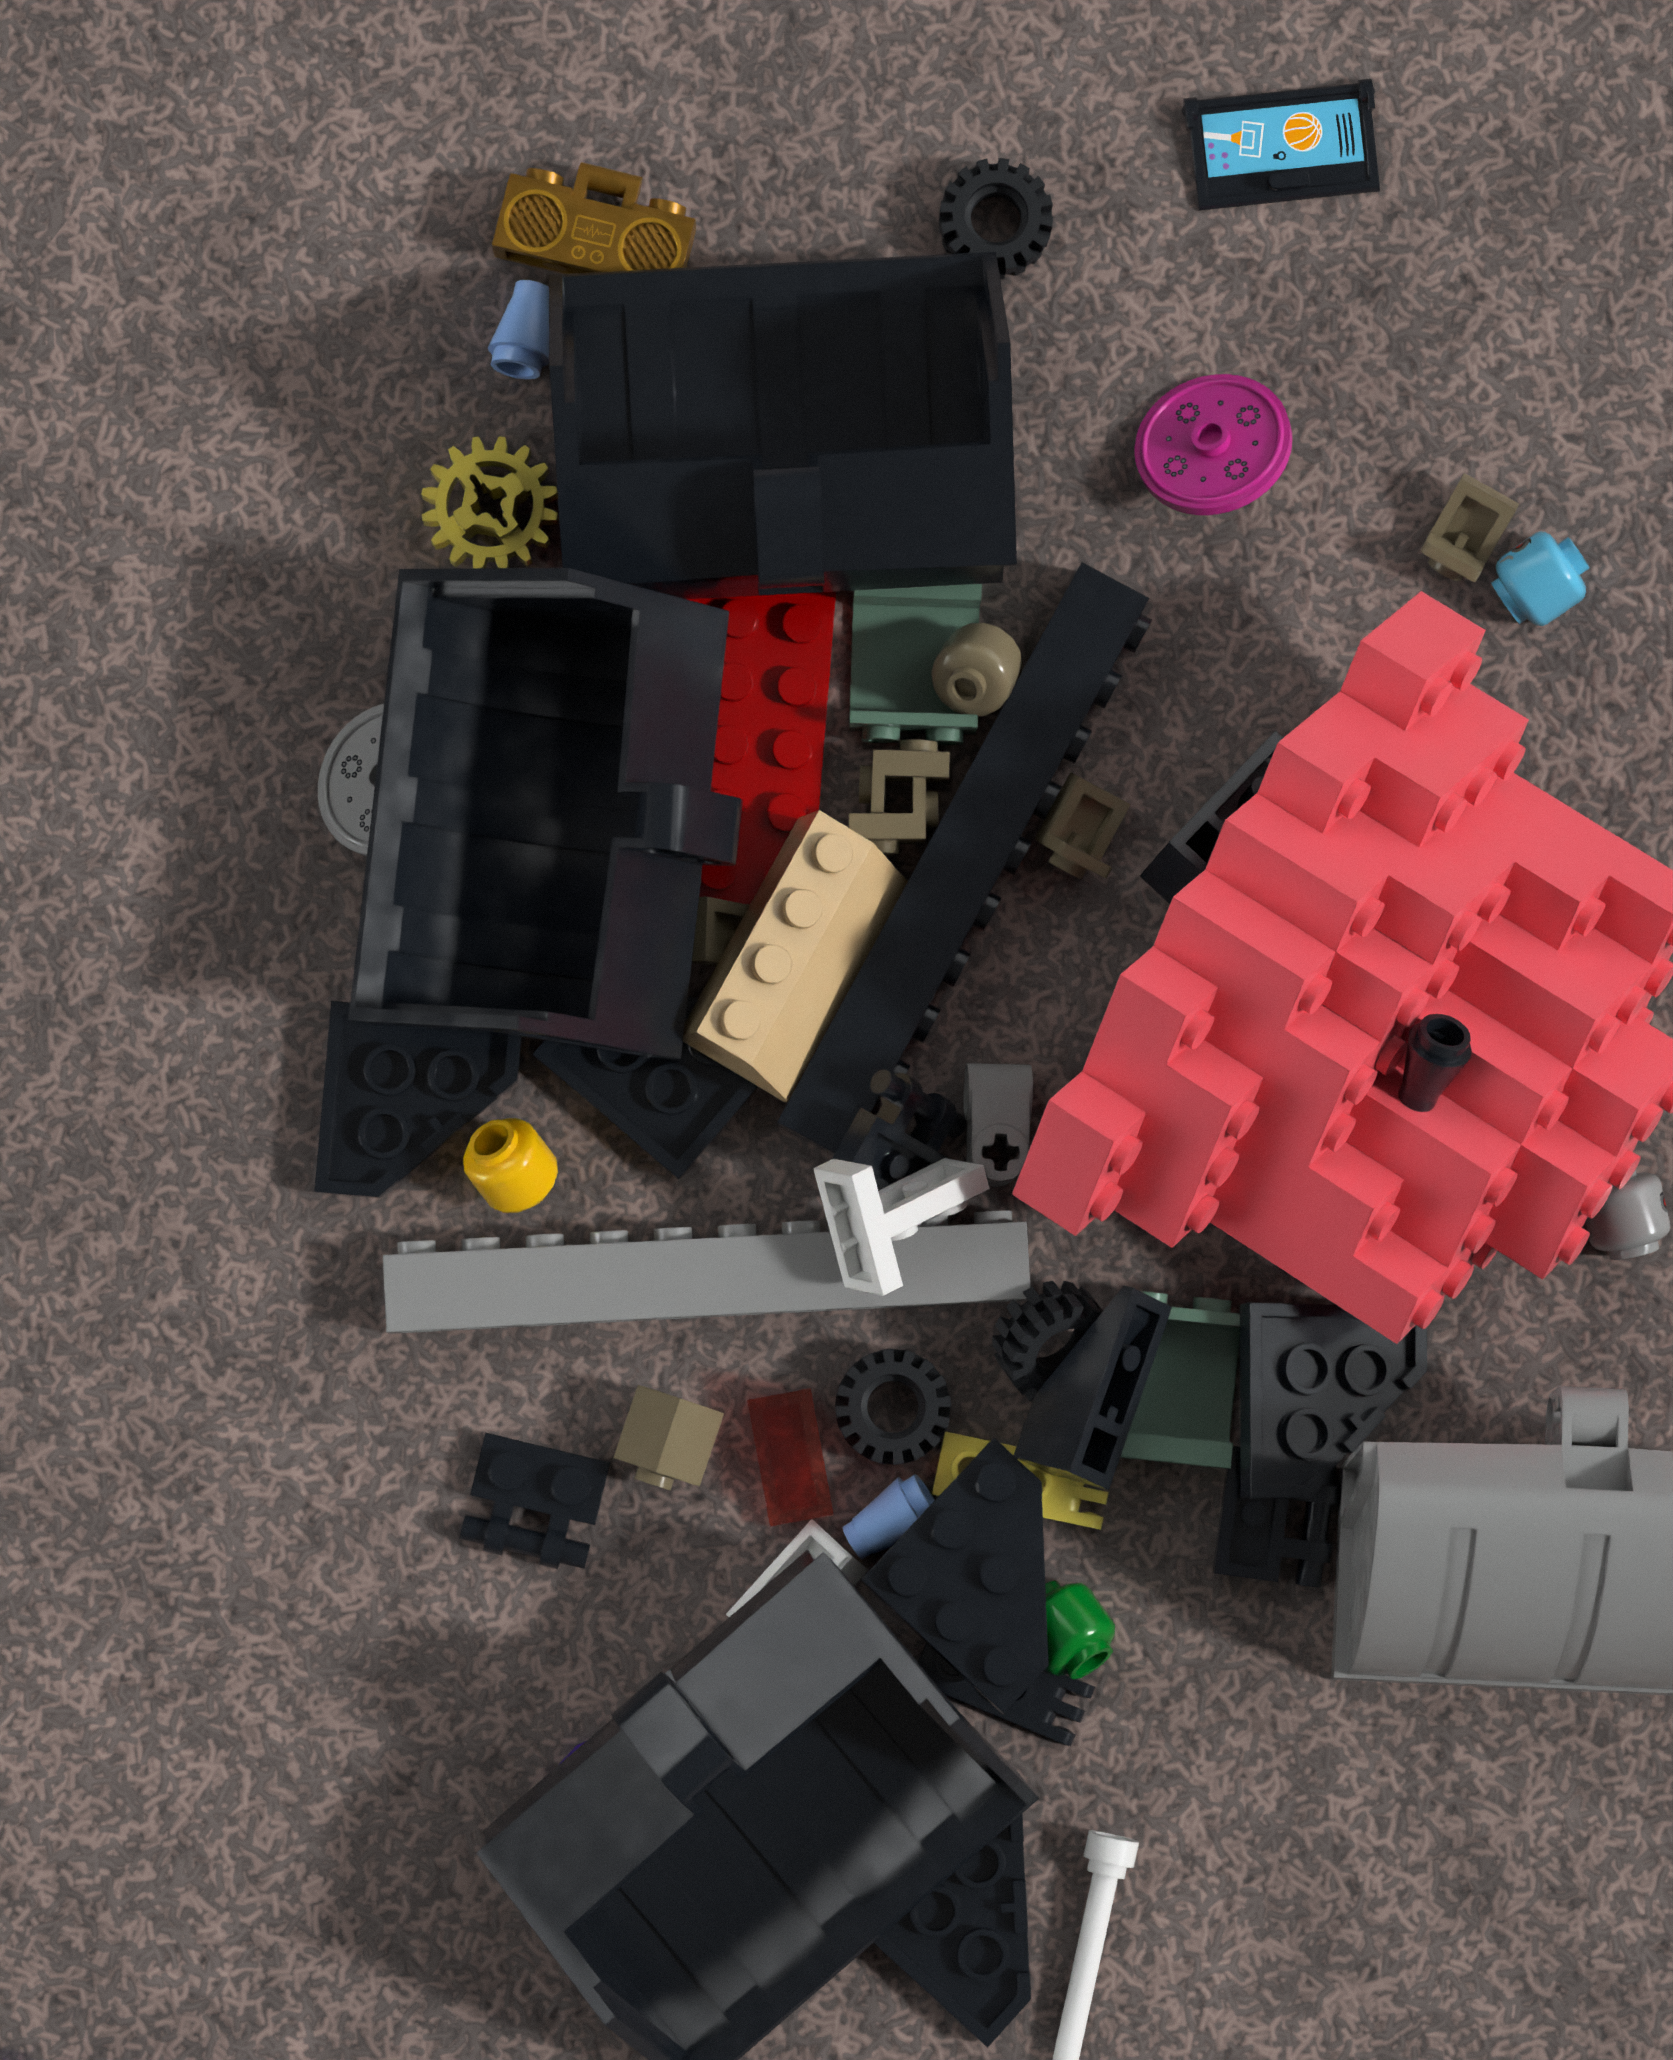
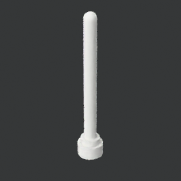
(1108, 1861)

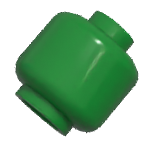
(1076, 1630)

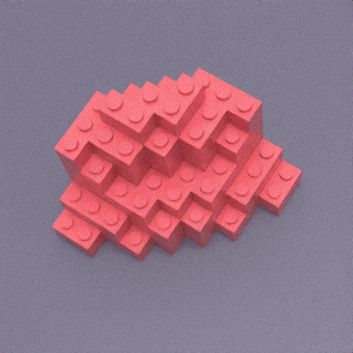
(1273, 1016)

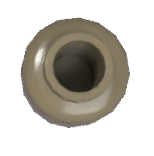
(976, 669)

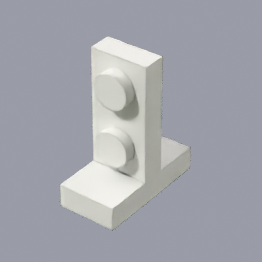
(868, 1220)

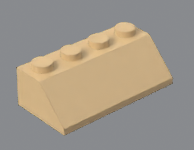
(795, 954)

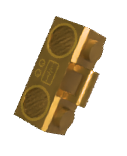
(570, 234)

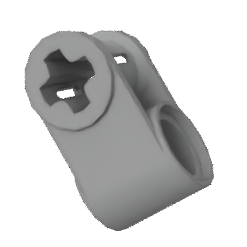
(999, 1109)

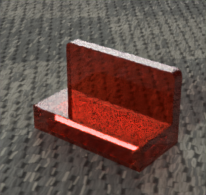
(790, 1457)

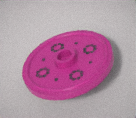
(1213, 444)

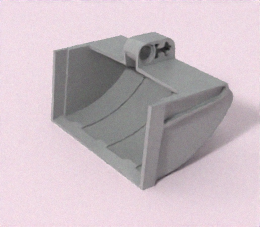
(1510, 1558)

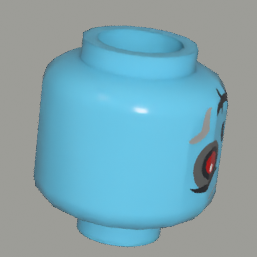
(1540, 578)

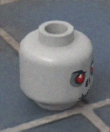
(1631, 1219)

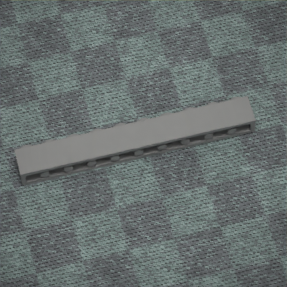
(691, 1276)

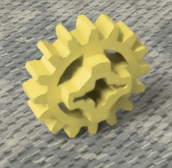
(515, 489)

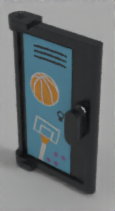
(1283, 136)

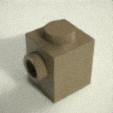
(667, 1438)

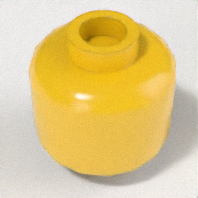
(510, 1165)

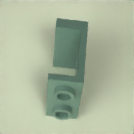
(893, 659)
(1189, 1388)

